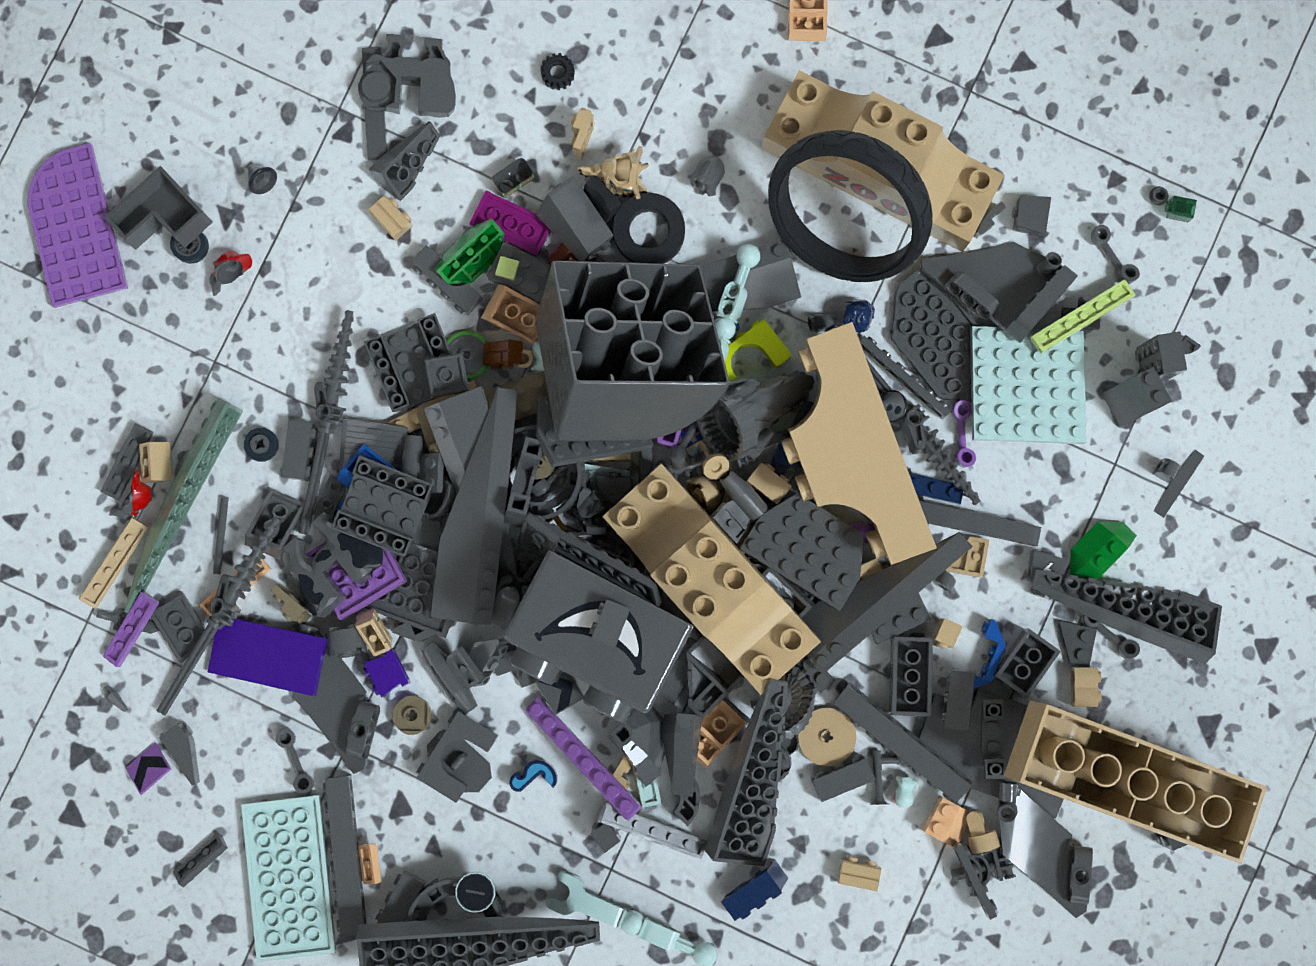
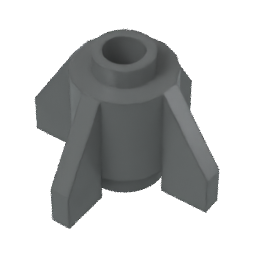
(592, 502)

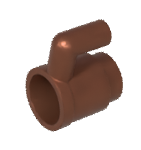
(562, 253)

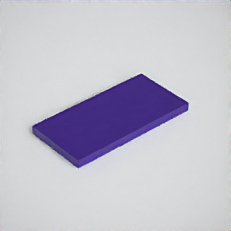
(268, 656)

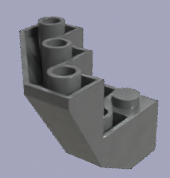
(641, 744)

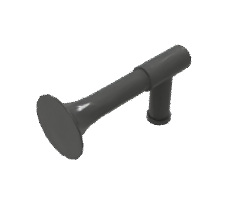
(877, 767)

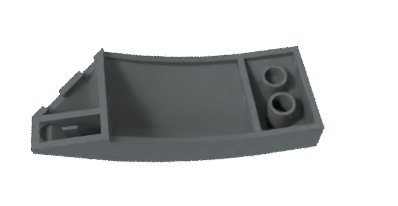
(710, 666)

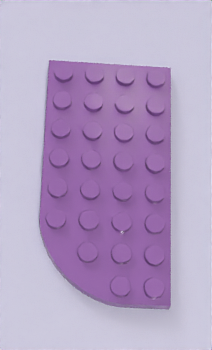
(70, 228)

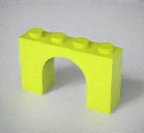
(760, 337)

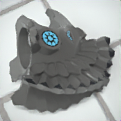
(799, 701)

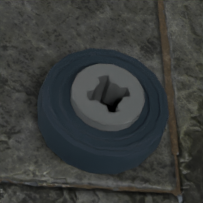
(267, 448)

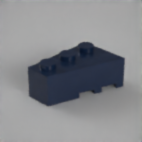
(755, 891)

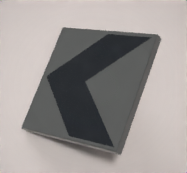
(560, 694)

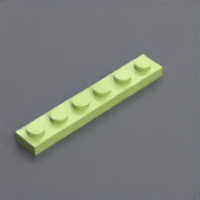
(1082, 316)

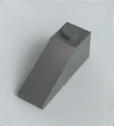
(182, 748)

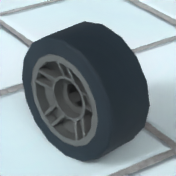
(193, 254)

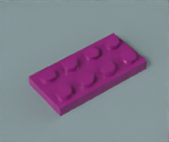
(519, 225)

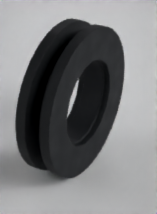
(649, 203)

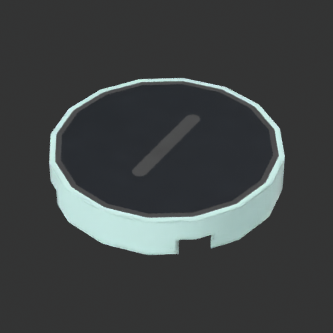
(475, 892)

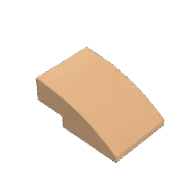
(807, 20)
(717, 732)

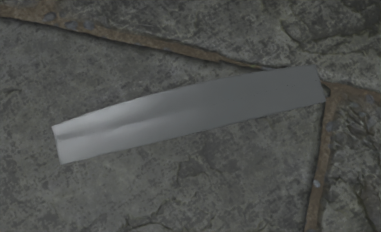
(1179, 483)

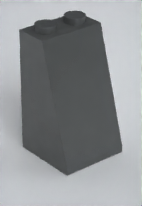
(575, 220)
(1136, 397)

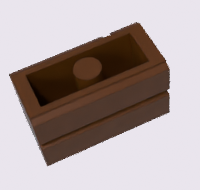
(502, 354)

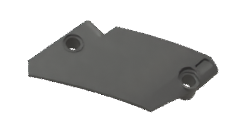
(341, 709)
(1044, 849)

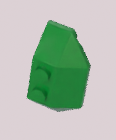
(471, 254)
(1100, 549)

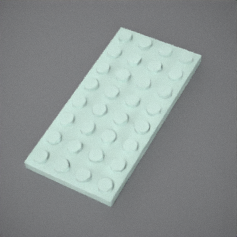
(288, 878)

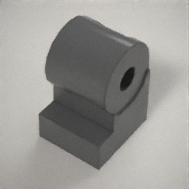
(1166, 470)

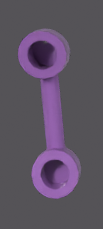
(960, 411)

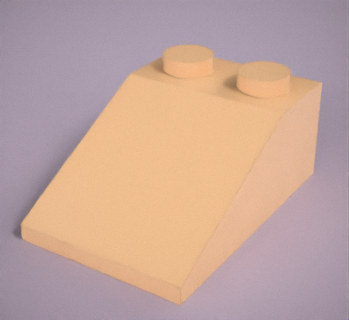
(513, 313)

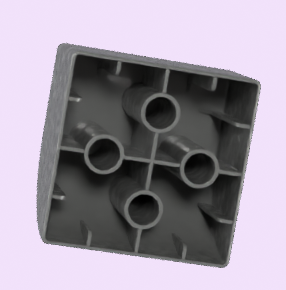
(628, 349)

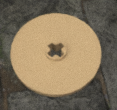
(834, 750)

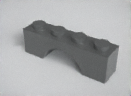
(463, 296)

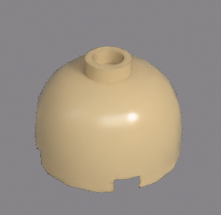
(705, 491)

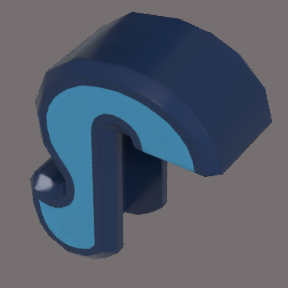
(531, 771)

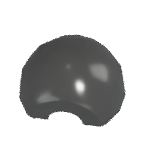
(441, 503)

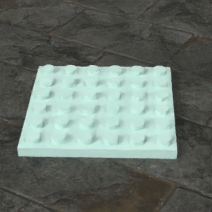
(1027, 393)

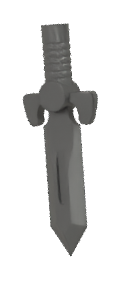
(117, 618)

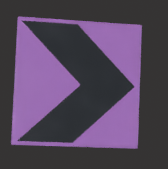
(148, 768)

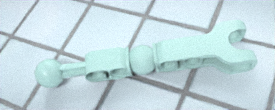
(747, 257)
(631, 921)

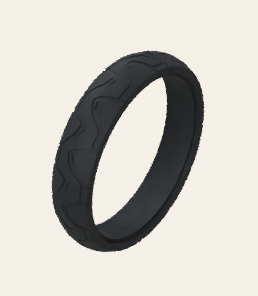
(881, 159)

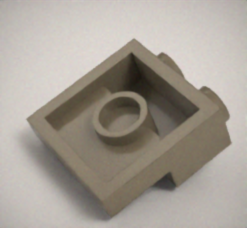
(293, 607)

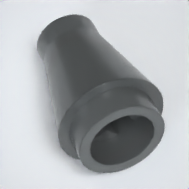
(821, 321)

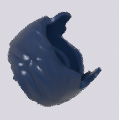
(860, 313)

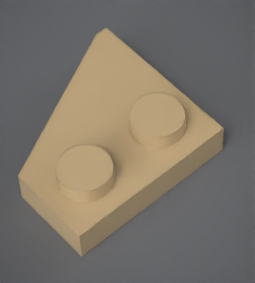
(974, 560)

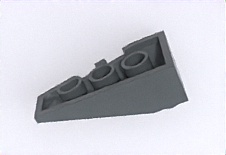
(402, 164)

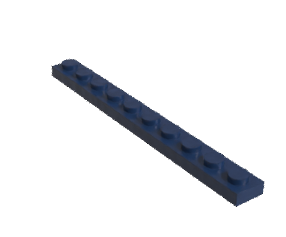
(923, 485)

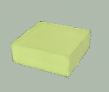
(507, 268)

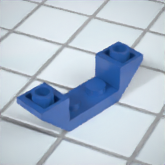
(992, 633)

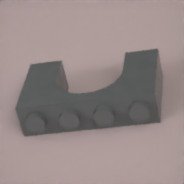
(523, 482)
(433, 771)

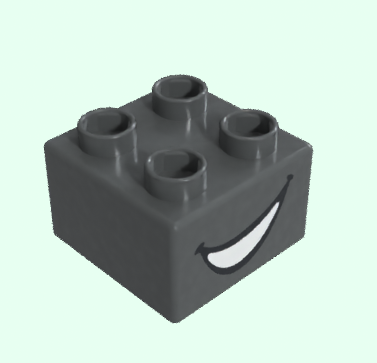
(555, 637)

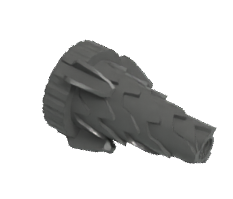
(747, 408)

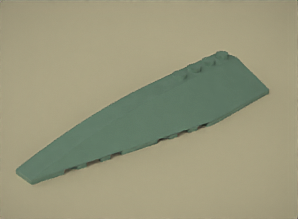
(183, 492)

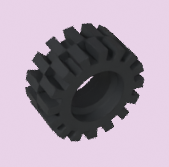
(550, 63)

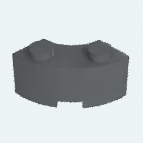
(688, 806)

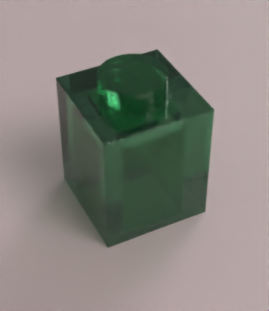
(1180, 209)

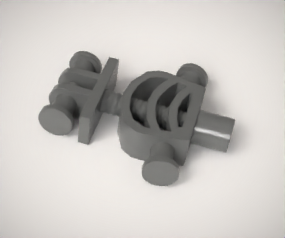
(959, 874)

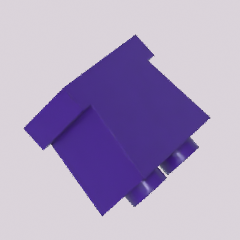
(386, 673)

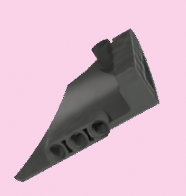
(1003, 284)

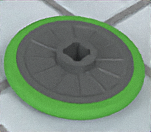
(472, 343)

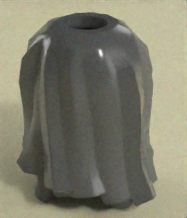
(707, 175)

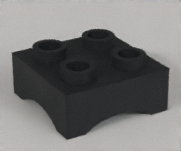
(602, 198)

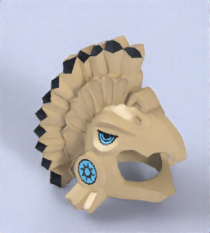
(620, 173)

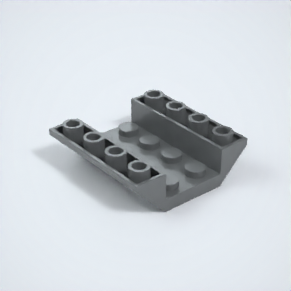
(401, 361)
(383, 506)

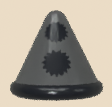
(261, 179)
(895, 405)

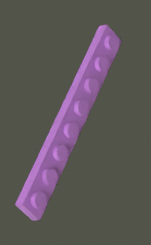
(583, 759)

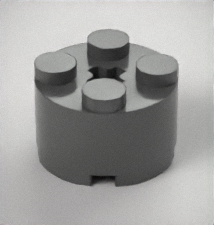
(345, 642)

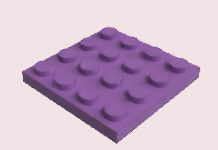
(358, 596)

